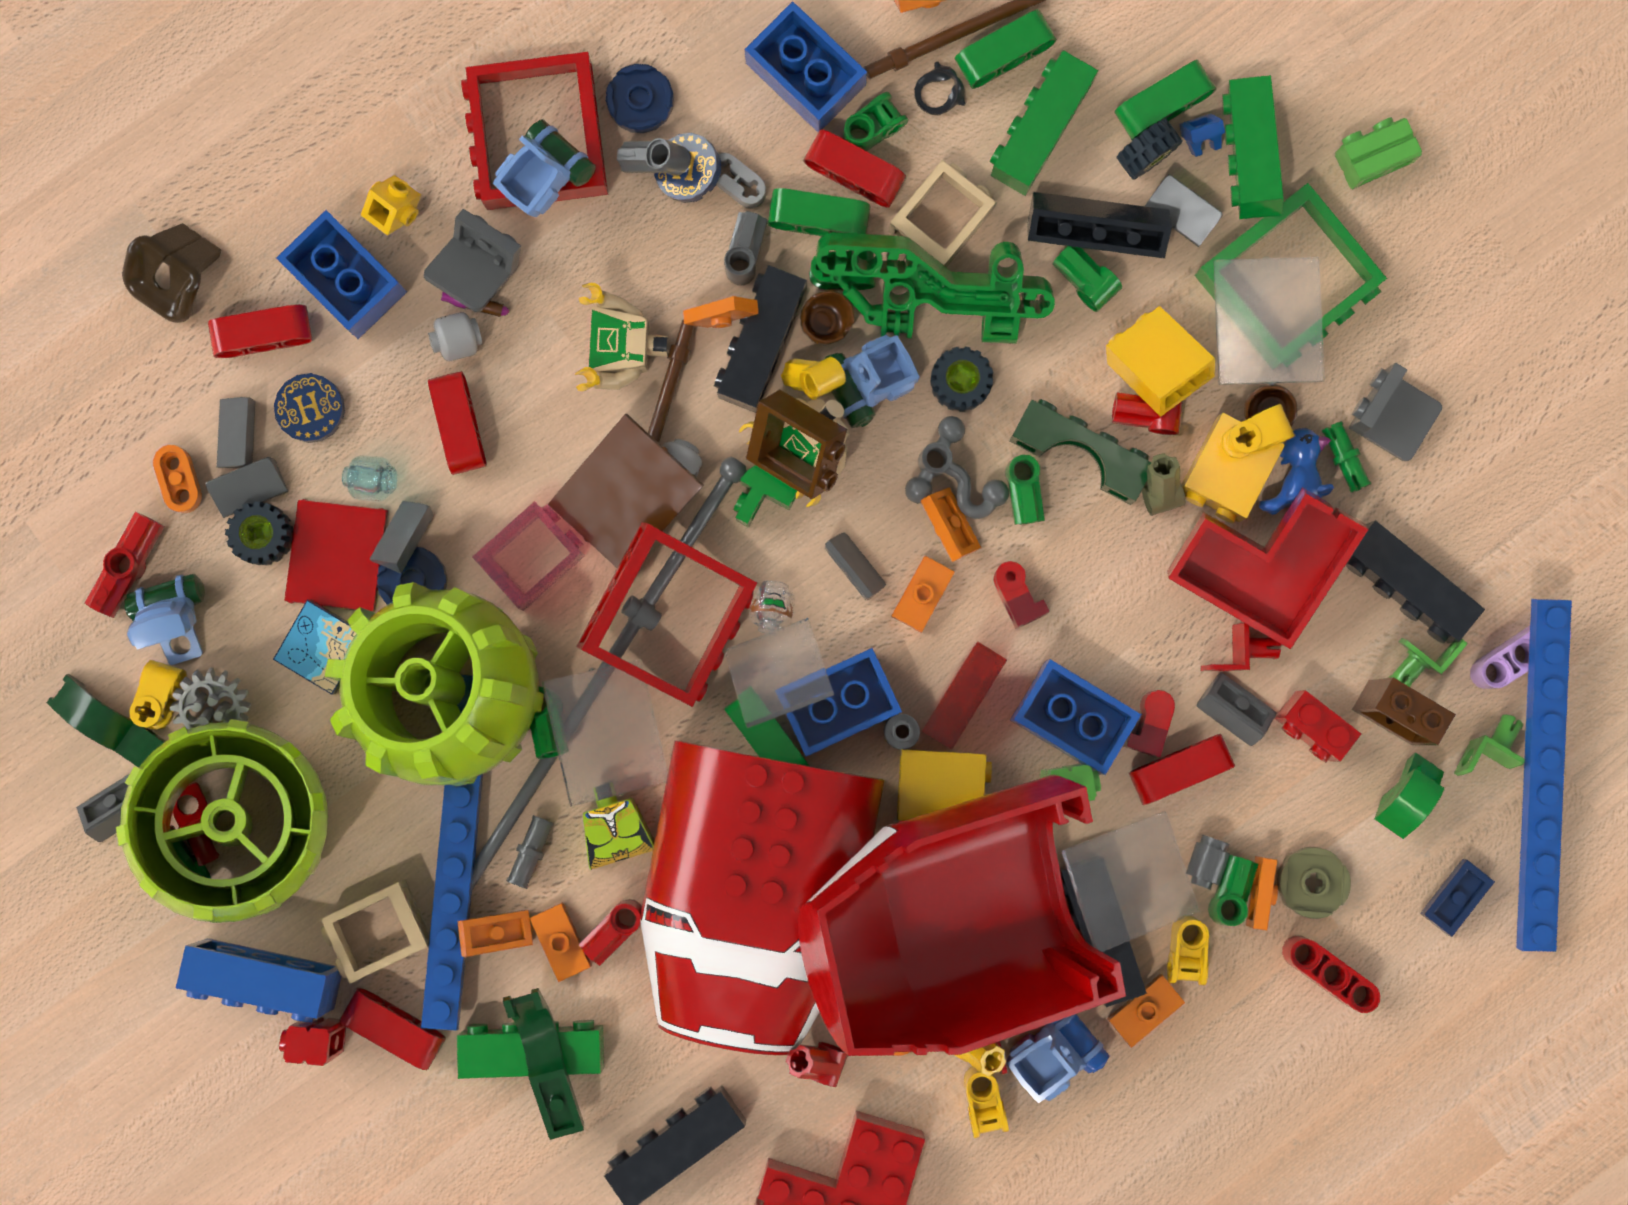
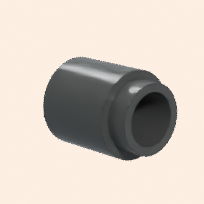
(890, 731)
(1208, 862)

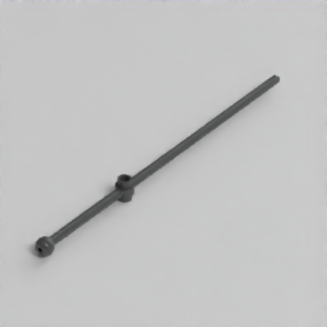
(640, 614)

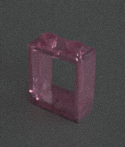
(500, 576)

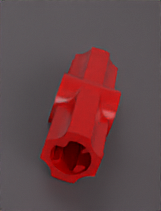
(113, 585)

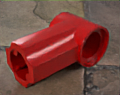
(1134, 411)
(610, 933)
(818, 1063)

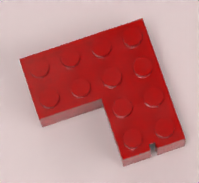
(1275, 584)
(873, 1170)

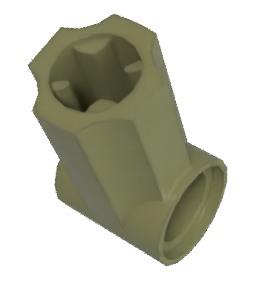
(1163, 485)

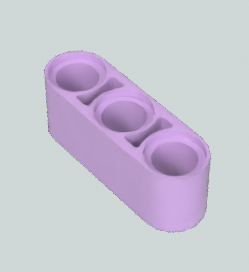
(1504, 661)

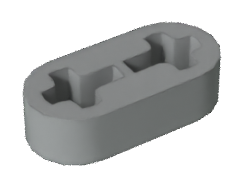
(744, 175)

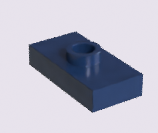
(1457, 897)

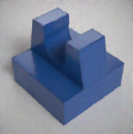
(1202, 129)

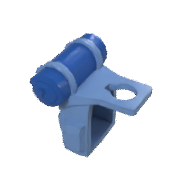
(1054, 1056)

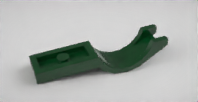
(103, 723)
(545, 1064)

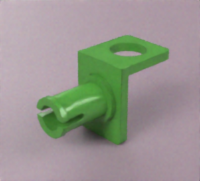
(1418, 661)
(1496, 747)

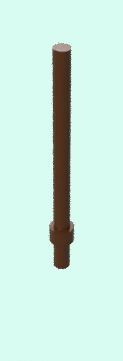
(900, 57)
(678, 356)

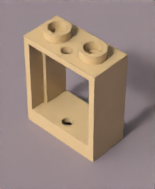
(957, 178)
(408, 915)

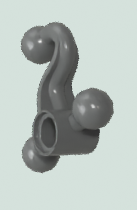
(917, 488)

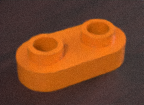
(176, 481)

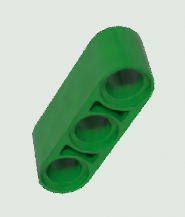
(1005, 49)
(1165, 99)
(817, 213)
(766, 738)

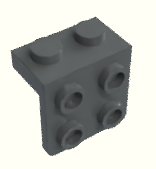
(474, 262)
(1395, 414)

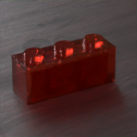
(963, 695)

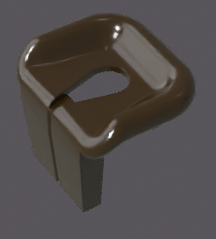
(185, 255)

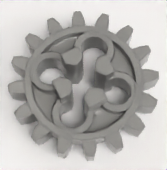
(218, 687)

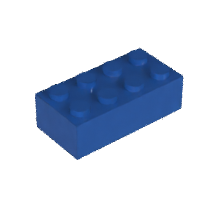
(259, 979)

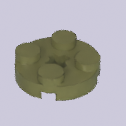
(1326, 898)

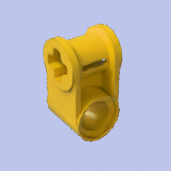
(1260, 431)
(155, 692)
(1188, 958)
(984, 1107)

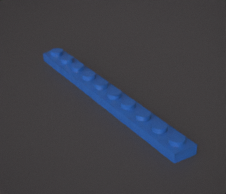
(1543, 774)
(451, 899)

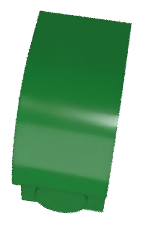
(761, 486)
(1412, 797)

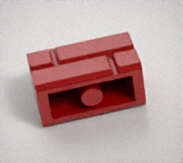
(313, 1041)

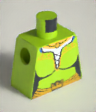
(615, 832)

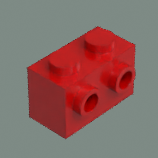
(1318, 726)

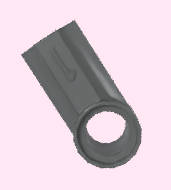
(653, 157)
(745, 246)

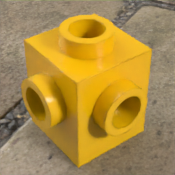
(391, 205)

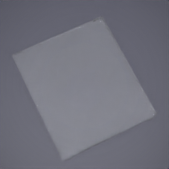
(778, 673)

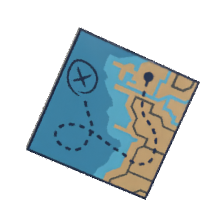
(312, 641)

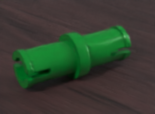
(1346, 457)

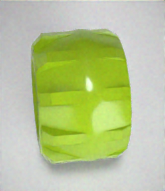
(500, 700)
(164, 776)

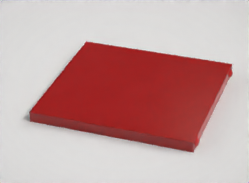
(334, 554)

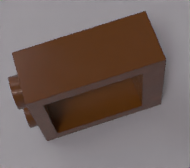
(769, 456)
(1413, 714)

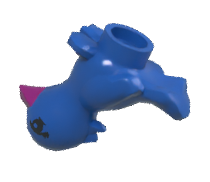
(1302, 455)

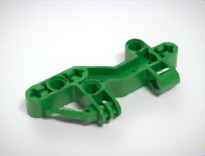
(928, 281)

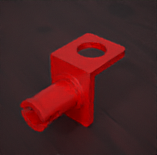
(1244, 649)
(201, 845)

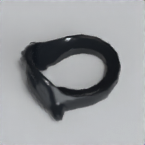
(938, 74)

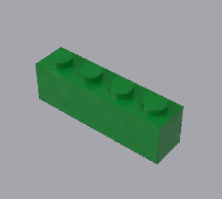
(1043, 123)
(1255, 147)
(501, 1052)

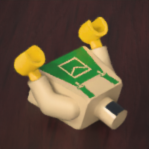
(617, 342)
(803, 445)

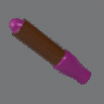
(491, 308)

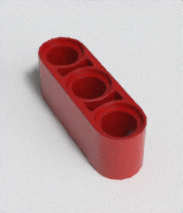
(854, 168)
(260, 331)
(457, 423)
(1181, 769)
(1347, 978)
(392, 1029)

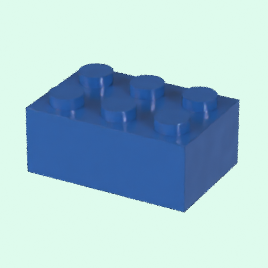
(805, 66)
(341, 274)
(859, 701)
(1075, 717)

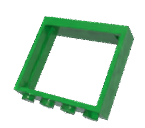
(1335, 231)

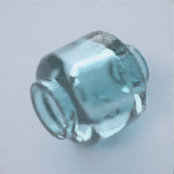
(370, 478)

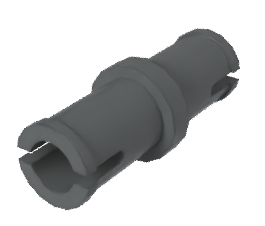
(530, 852)

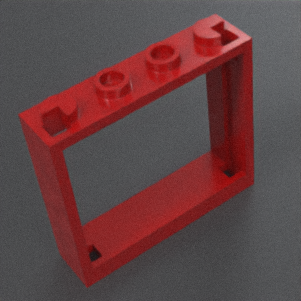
(523, 69)
(618, 590)

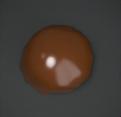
(827, 317)
(1269, 396)

